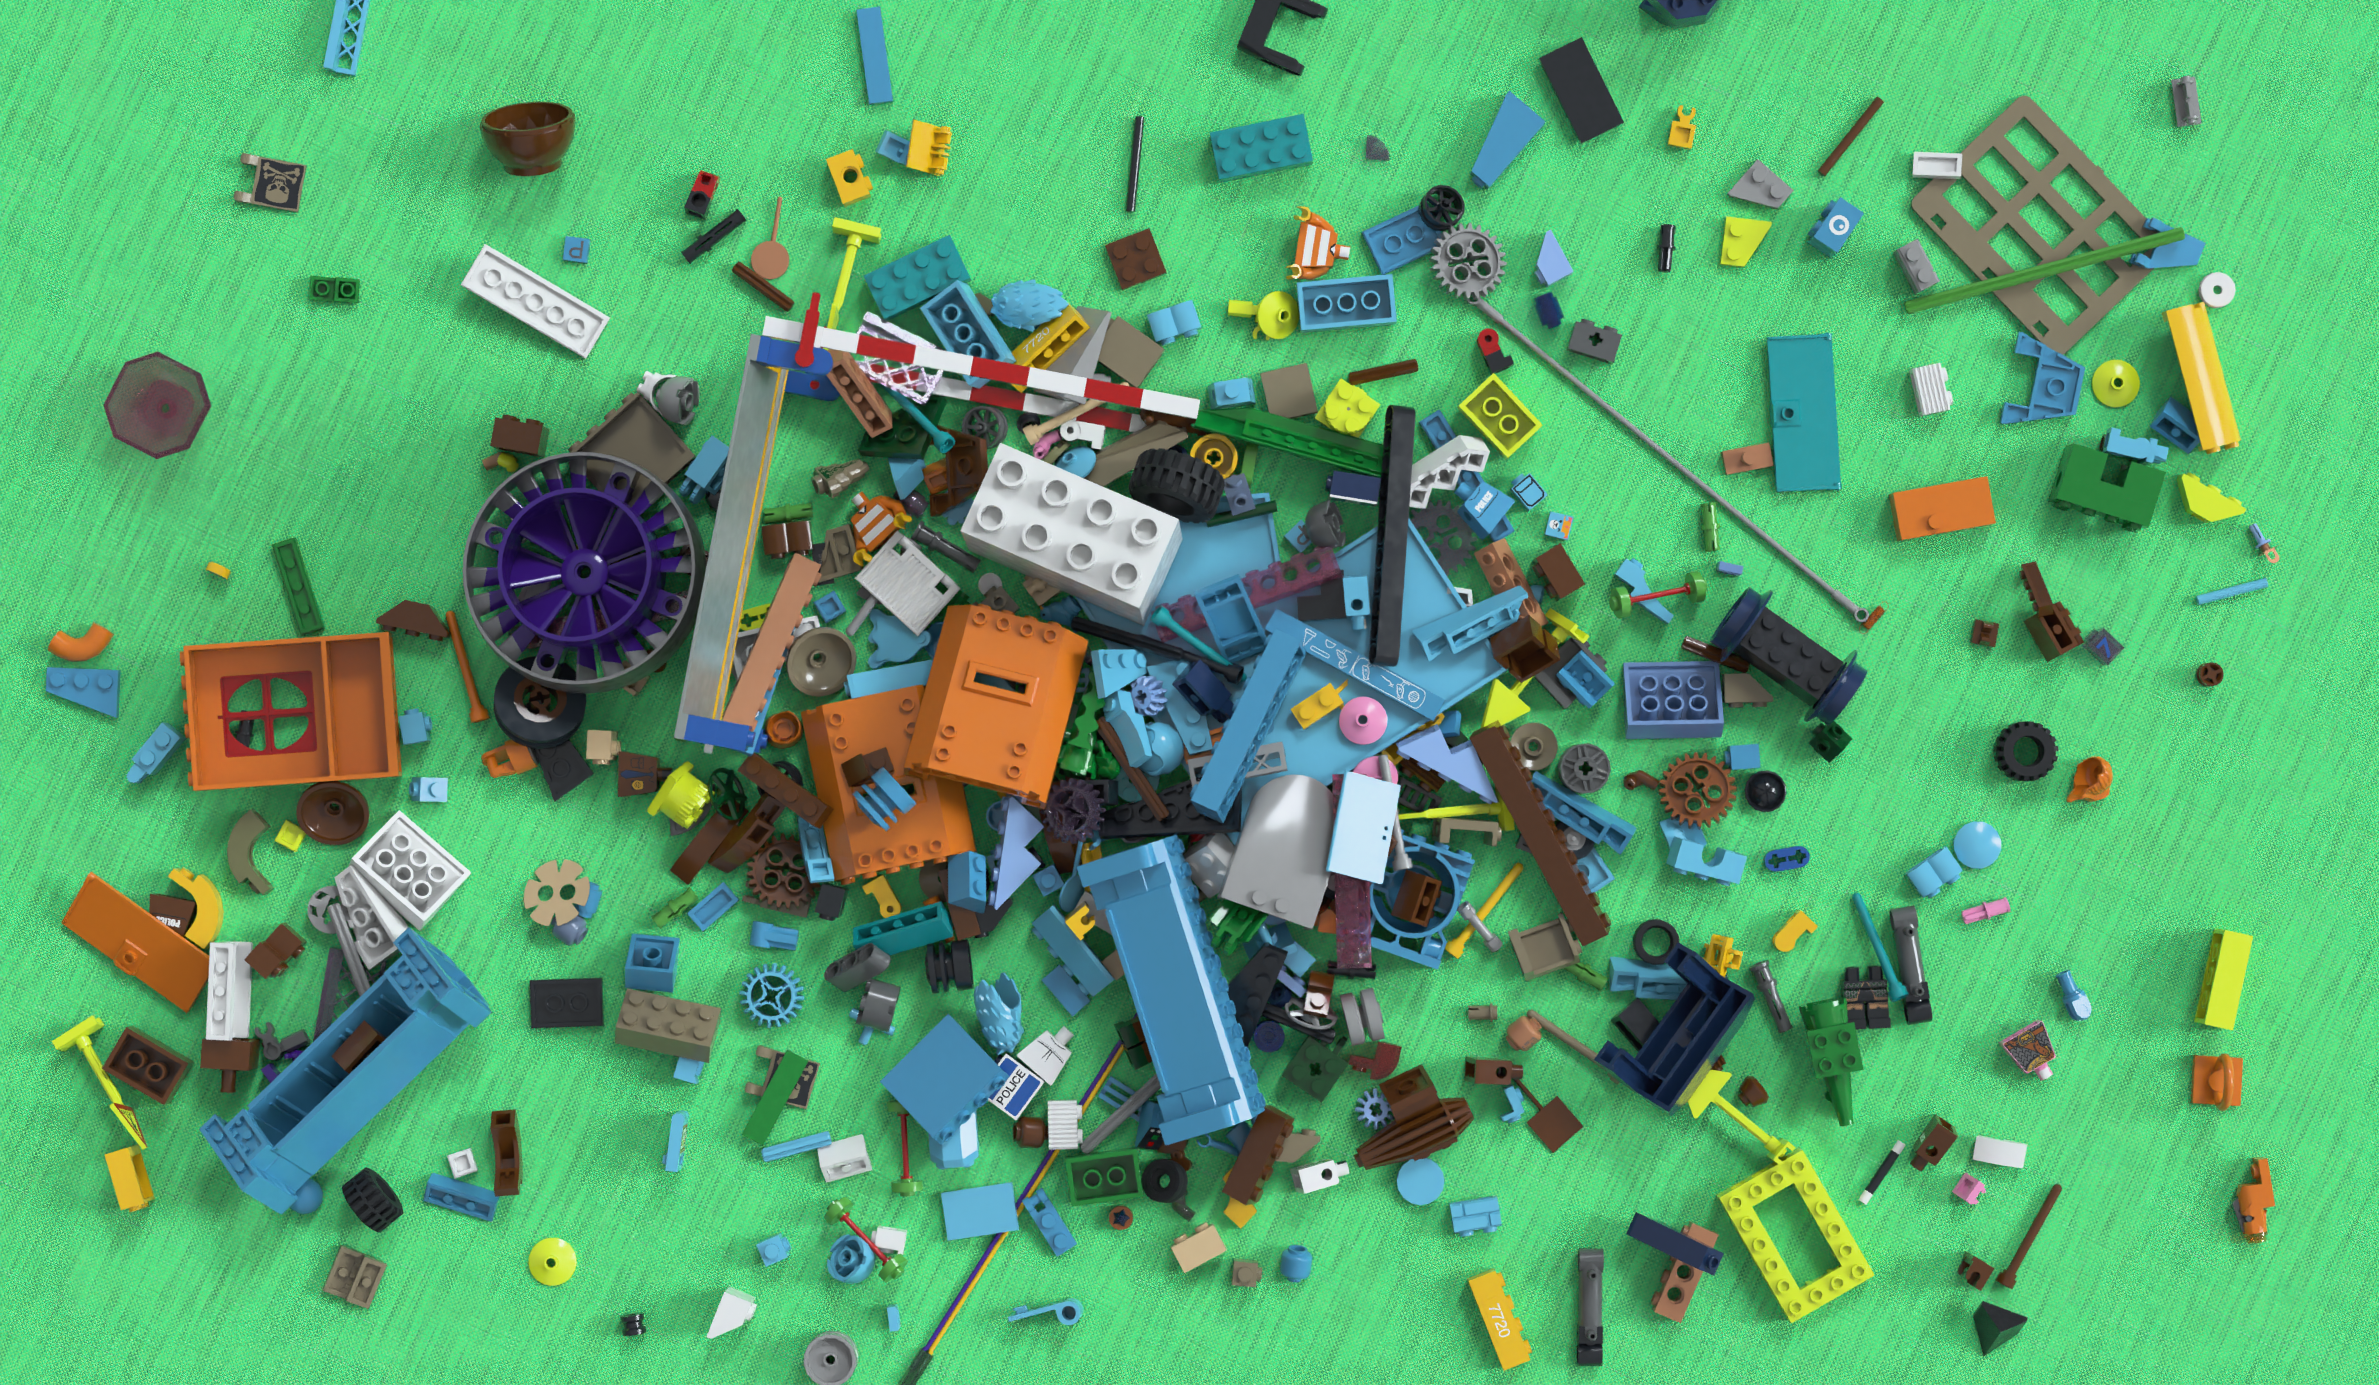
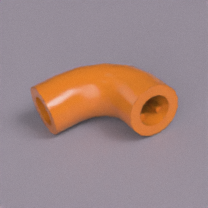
(81, 648)

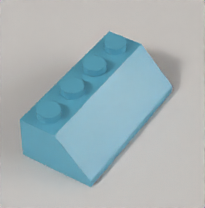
(1076, 954)

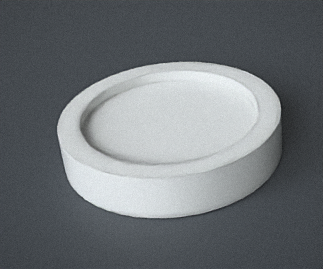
(988, 581)

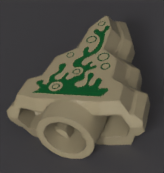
(838, 477)

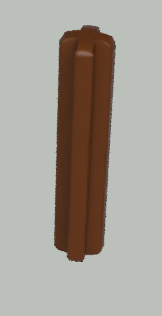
(763, 286)
(1383, 372)
(1713, 653)

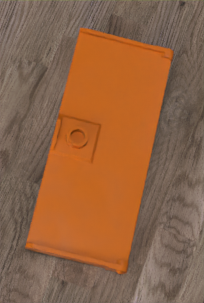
(138, 942)

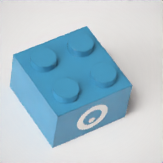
(1835, 227)

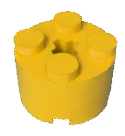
(1223, 447)

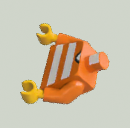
(1315, 247)
(875, 523)

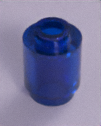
(1548, 310)

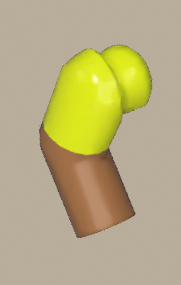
(503, 459)

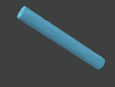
(2231, 591)

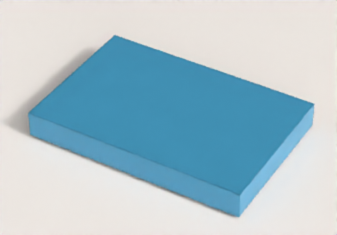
(1400, 240)

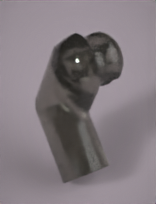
(1182, 1209)

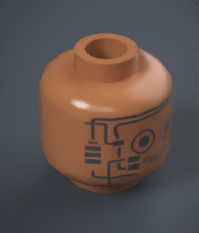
(1523, 1033)

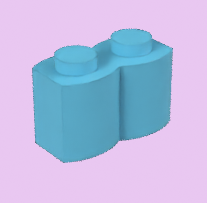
(1174, 322)
(1934, 872)

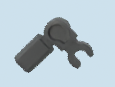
(273, 1049)

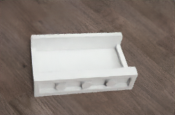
(229, 990)

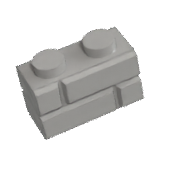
(1916, 266)

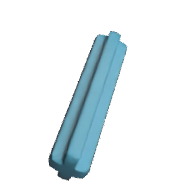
(796, 1146)

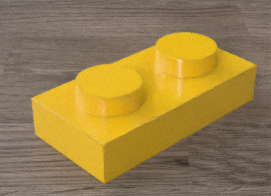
(1317, 706)

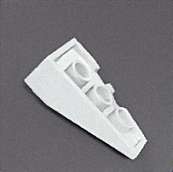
(371, 917)

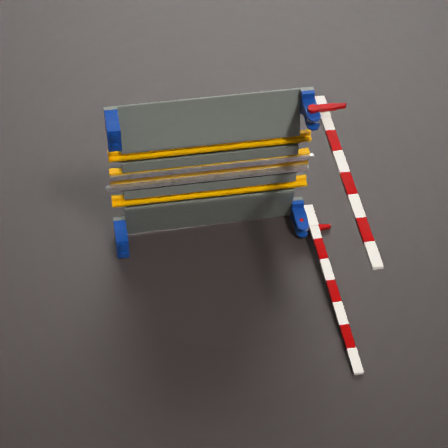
(802, 370)

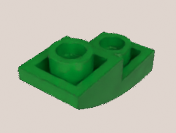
(334, 289)

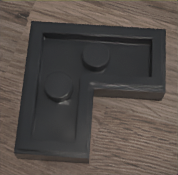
(1324, 606)

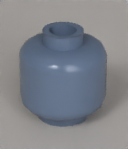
(570, 932)

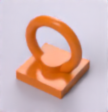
(2217, 1080)

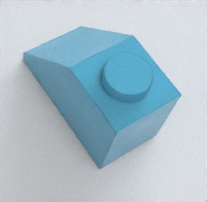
(906, 474)

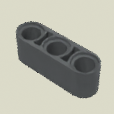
(857, 967)

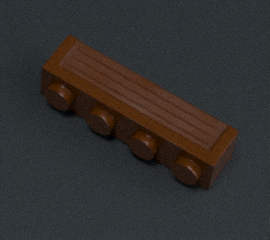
(2036, 589)

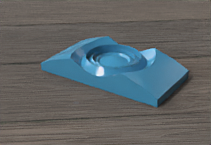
(1231, 618)

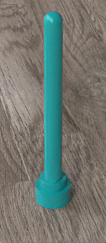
(942, 440)
(1162, 617)
(1896, 989)

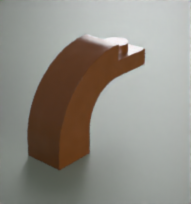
(508, 1152)

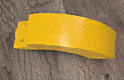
(209, 906)

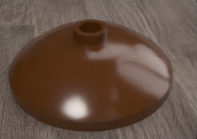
(332, 823)

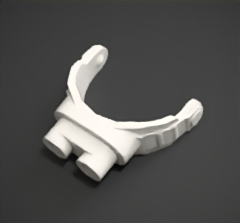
(649, 386)

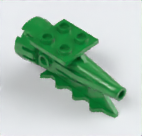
(1081, 736)
(1833, 1052)

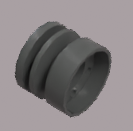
(1573, 778)

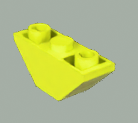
(2206, 501)

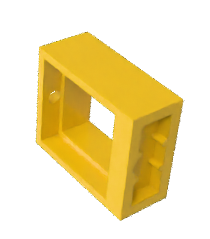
(130, 1178)

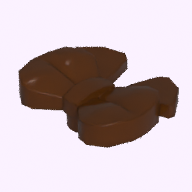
(1177, 1153)

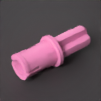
(1985, 910)

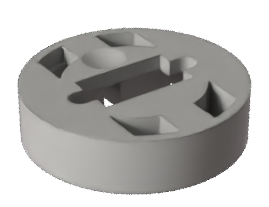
(318, 922)

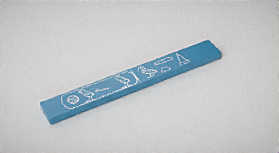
(1358, 666)

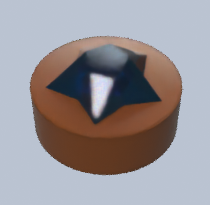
(1120, 1217)

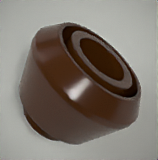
(1752, 1092)

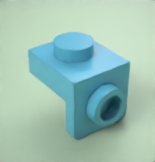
(893, 147)
(428, 789)
(1515, 1098)

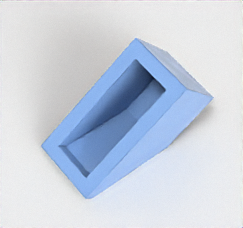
(1551, 262)

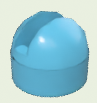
(1538, 592)

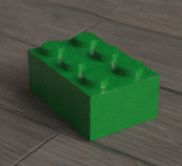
(1104, 1176)

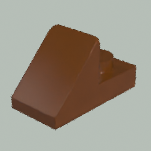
(864, 766)

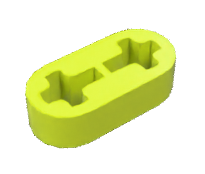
(752, 612)

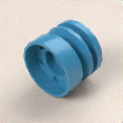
(884, 799)

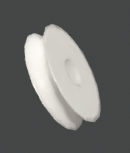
(2227, 290)

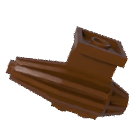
(1420, 1123)

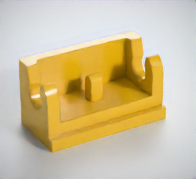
(1078, 921)

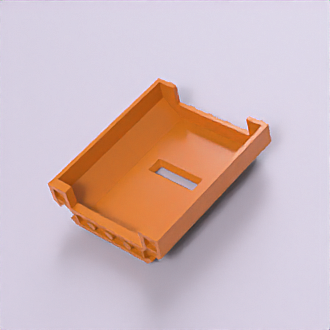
(989, 732)
(857, 846)

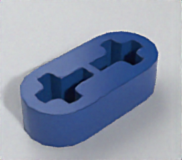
(1787, 864)

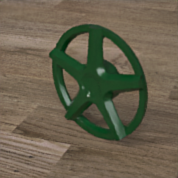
(726, 793)

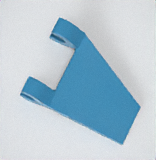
(2178, 253)

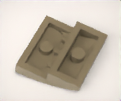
(1289, 391)
(354, 1276)

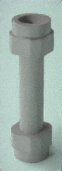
(1490, 939)

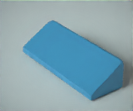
(461, 1197)

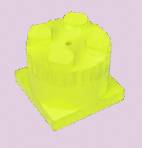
(1347, 410)
(681, 797)

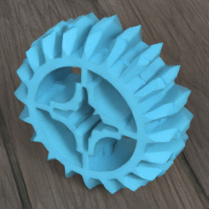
(766, 985)

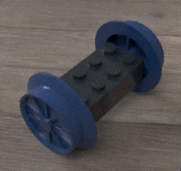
(1788, 656)

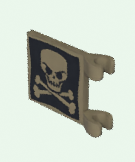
(275, 183)
(803, 1088)

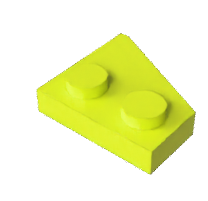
(1741, 240)

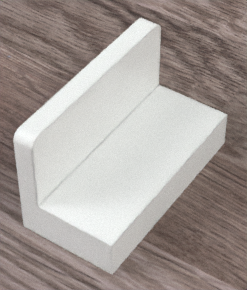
(844, 1158)

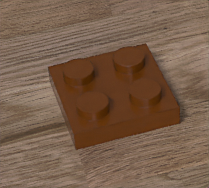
(1135, 259)

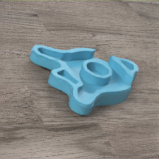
(894, 640)

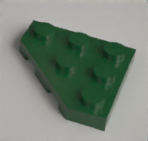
(907, 436)

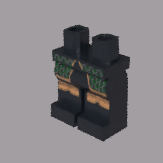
(1867, 992)

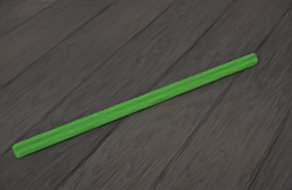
(2044, 270)

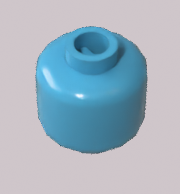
(1296, 1263)

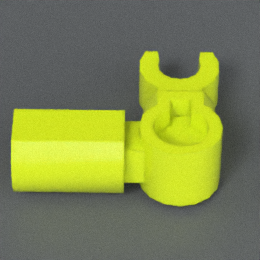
(1244, 309)

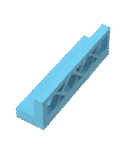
(337, 33)

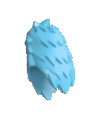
(1027, 304)
(999, 1013)

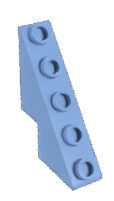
(1455, 764)
(1013, 860)

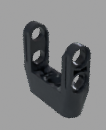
(1260, 24)

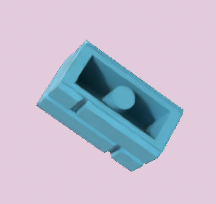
(1475, 1215)

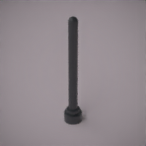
(1232, 672)

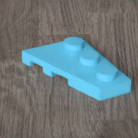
(1116, 669)

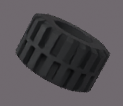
(2045, 745)
(372, 1199)

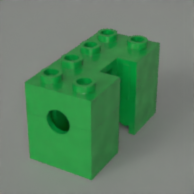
(2080, 488)

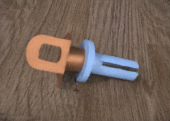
(2263, 544)

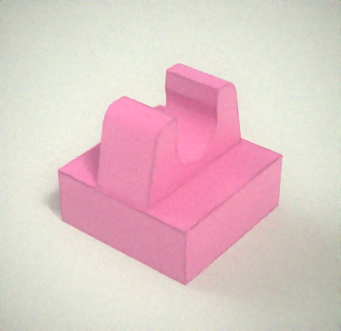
(1969, 1188)

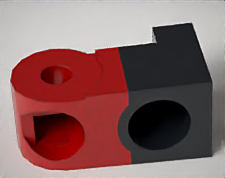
(702, 195)
(1491, 351)

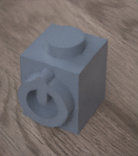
(1238, 494)

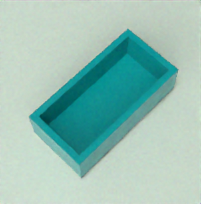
(1261, 148)
(916, 277)

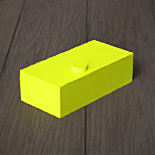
(2223, 978)

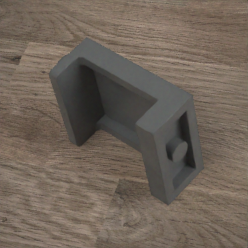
(1551, 682)

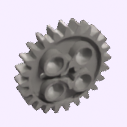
(1462, 242)

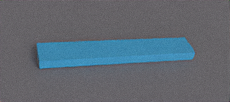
(1439, 434)

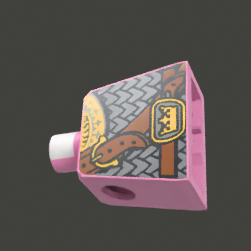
(2030, 1049)

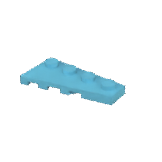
(1189, 723)

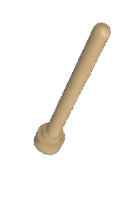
(1035, 432)

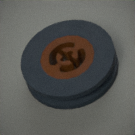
(538, 726)

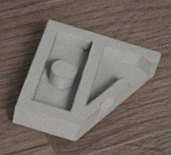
(1761, 186)

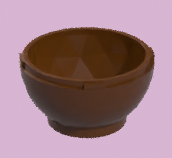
(529, 136)

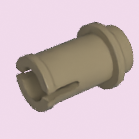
(1483, 1012)

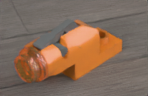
(2251, 1201)

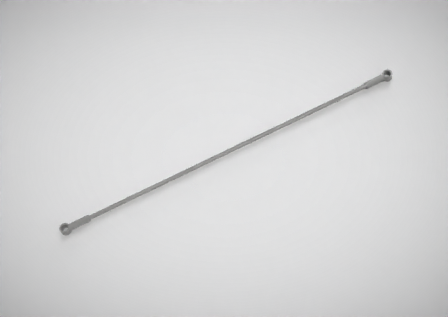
(1835, 594)

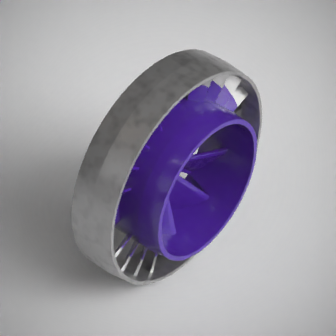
(627, 534)

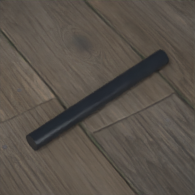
(1135, 164)

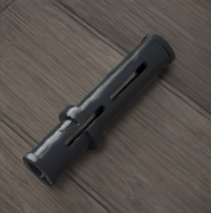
(691, 253)

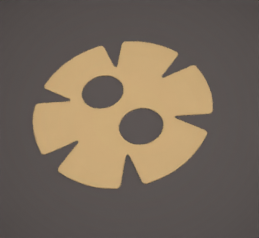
(562, 908)

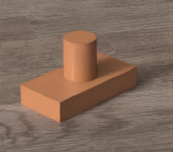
(1747, 458)

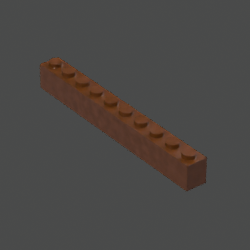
(1540, 832)

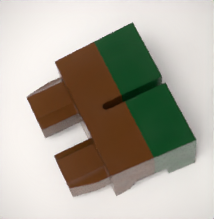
(1134, 1042)

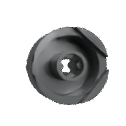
(878, 1005)

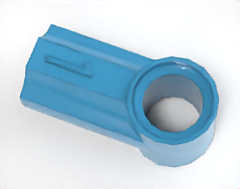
(768, 936)

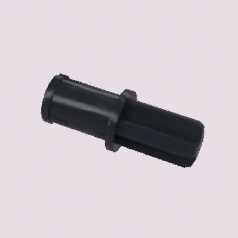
(1666, 247)
(245, 731)

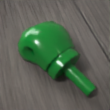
(1107, 764)

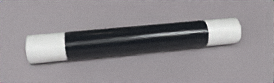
(1881, 1172)

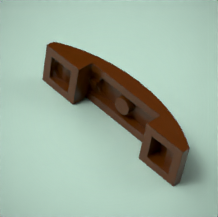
(705, 844)

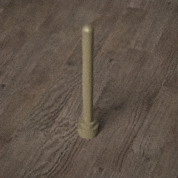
(1566, 1038)

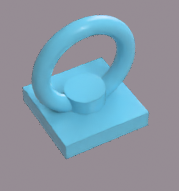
(1276, 936)

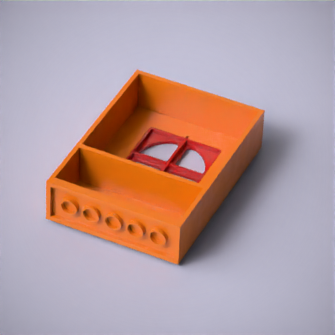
(348, 711)

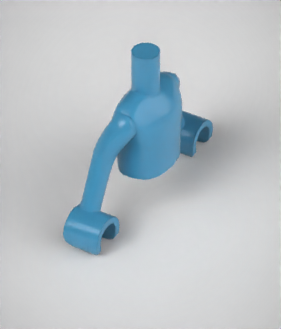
(1236, 1135)

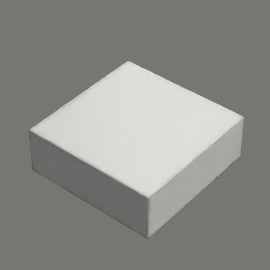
(462, 1163)

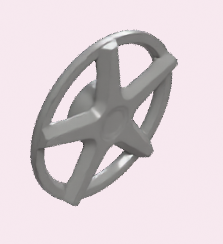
(1300, 1002)

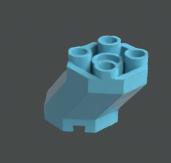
(959, 1149)

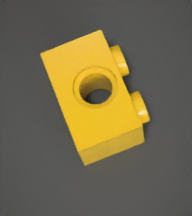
(839, 167)

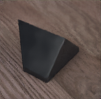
(1996, 1325)

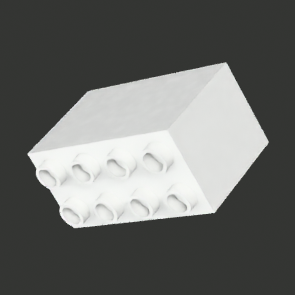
(1072, 534)

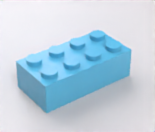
(1346, 303)
(966, 327)

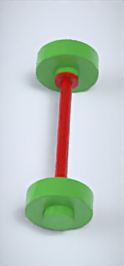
(1694, 587)
(907, 1185)
(892, 1267)

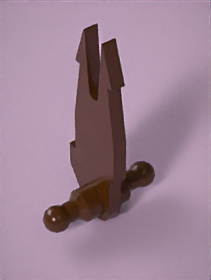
(1178, 421)

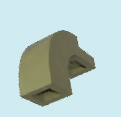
(240, 851)

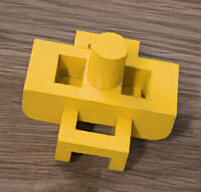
(1724, 954)

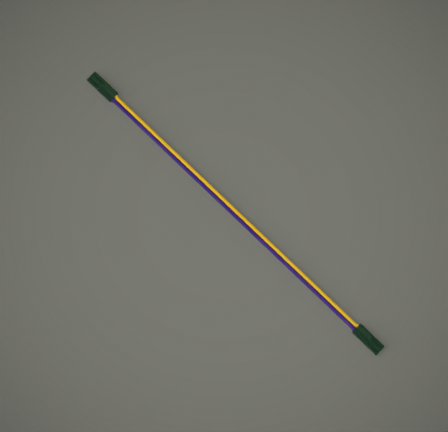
(923, 1357)

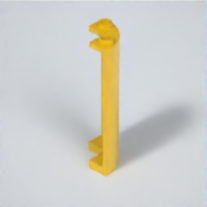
(2203, 377)

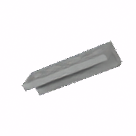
(1265, 752)

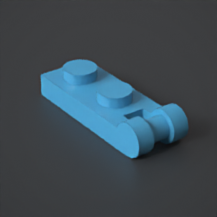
(1050, 1223)

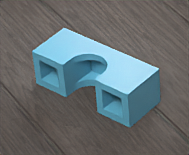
(1687, 856)

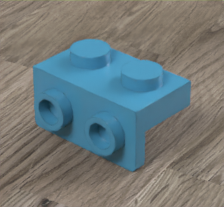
(1584, 679)

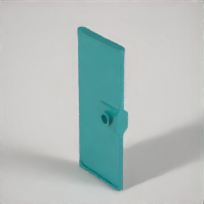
(1803, 413)

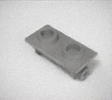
(2186, 101)

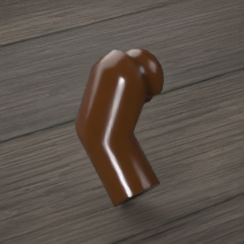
(1640, 778)

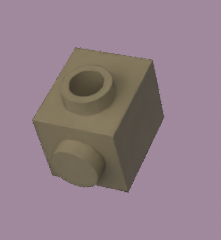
(1246, 1272)

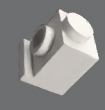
(889, 1239)

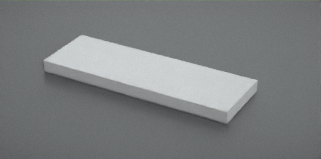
(535, 301)

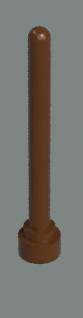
(2008, 1276)

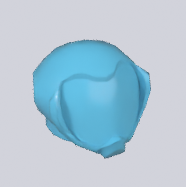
(1166, 749)

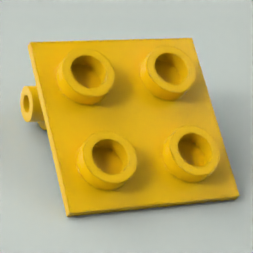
(928, 147)

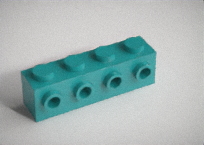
(906, 929)

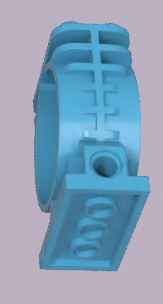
(1453, 872)

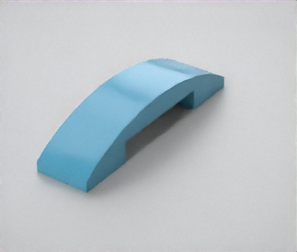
(814, 852)

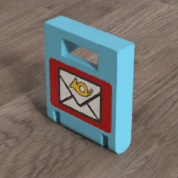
(677, 1140)

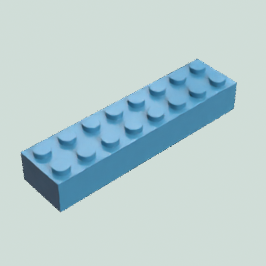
(1248, 725)

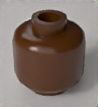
(1030, 1132)

